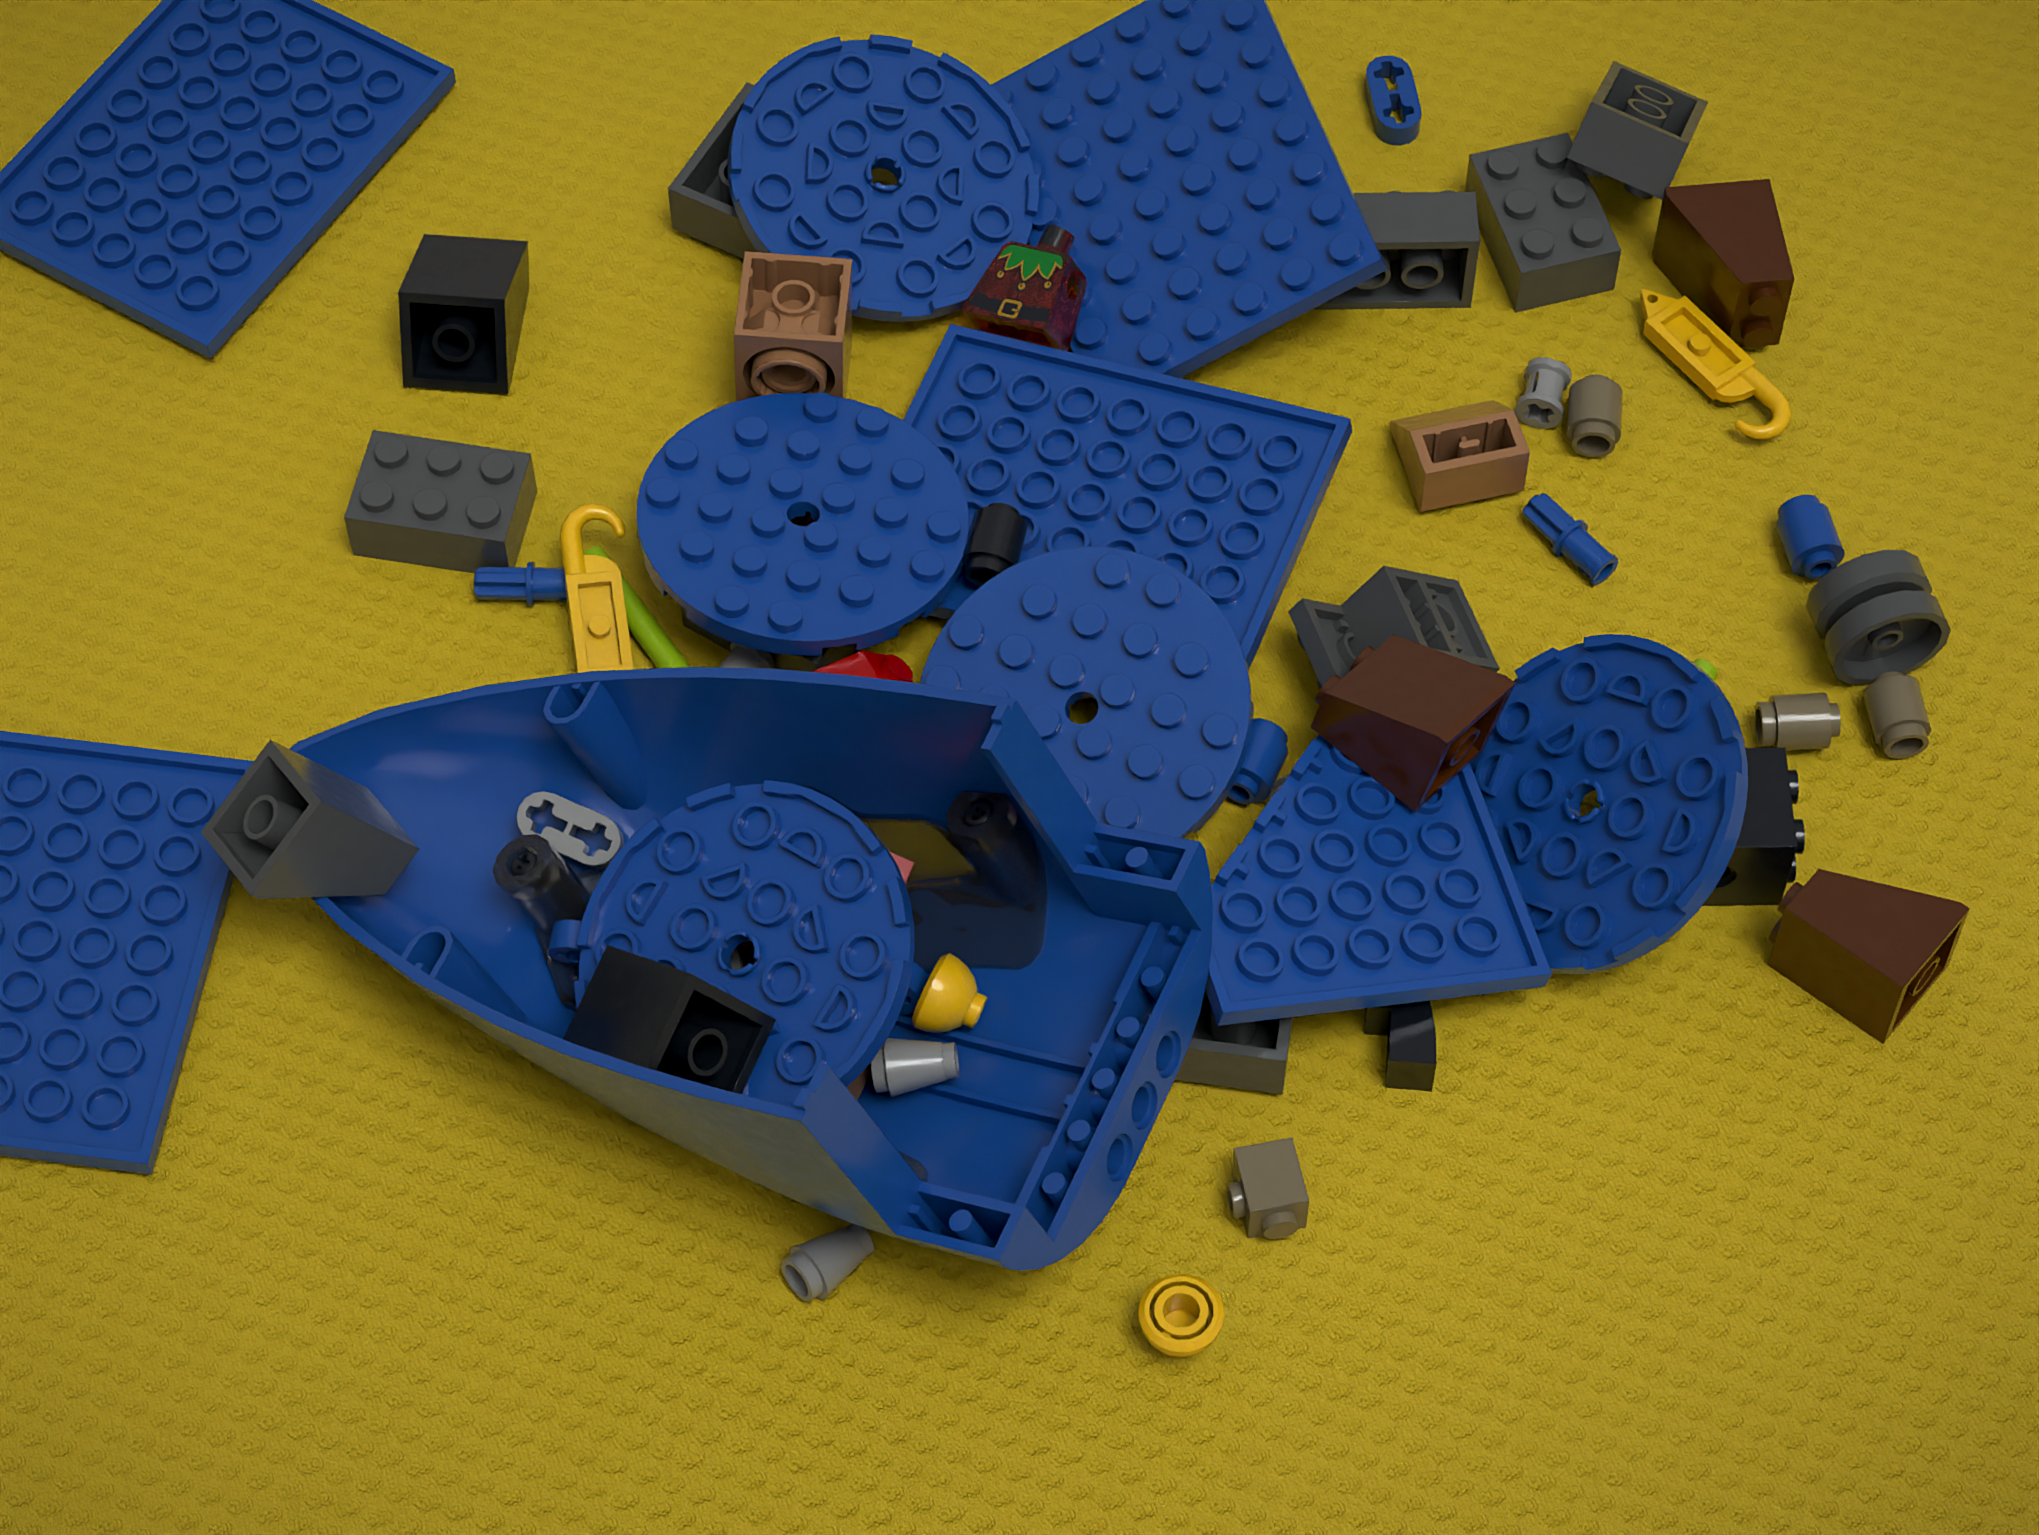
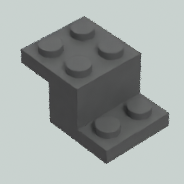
(1391, 602)

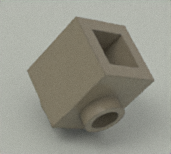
(1268, 1189)

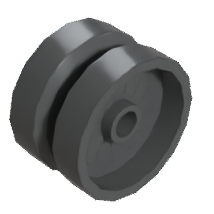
(1877, 616)

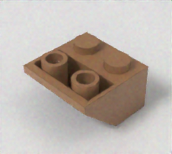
(1462, 454)

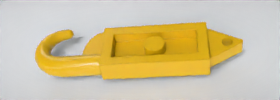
(1711, 359)
(595, 596)

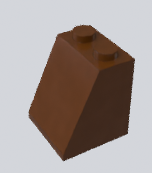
(1728, 256)
(1411, 715)
(1864, 946)

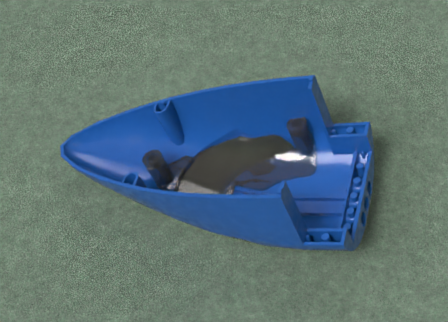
(1069, 925)

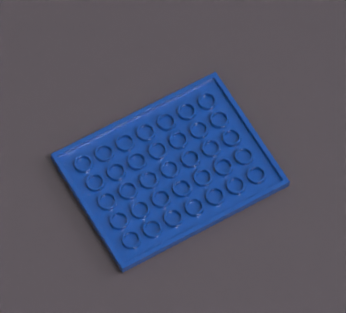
(211, 158)
(1188, 182)
(1132, 464)
(102, 940)

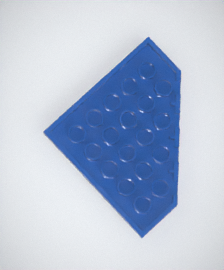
(1364, 901)

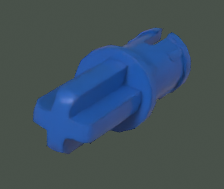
(1570, 538)
(520, 583)

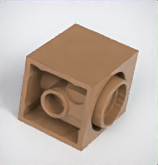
(793, 325)

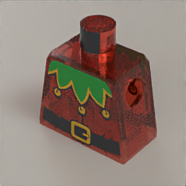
(1030, 292)

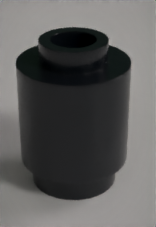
(993, 542)

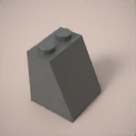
(306, 831)

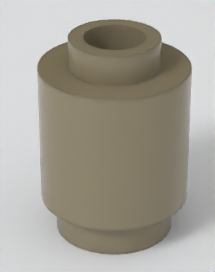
(1594, 415)
(1897, 714)
(1797, 721)

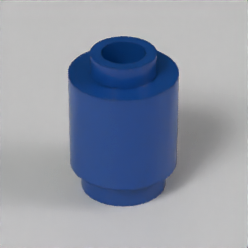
(1809, 537)
(1262, 763)

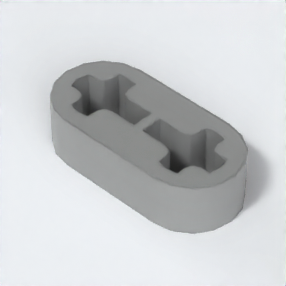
(576, 817)

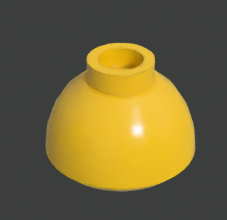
(948, 998)
(1181, 1315)

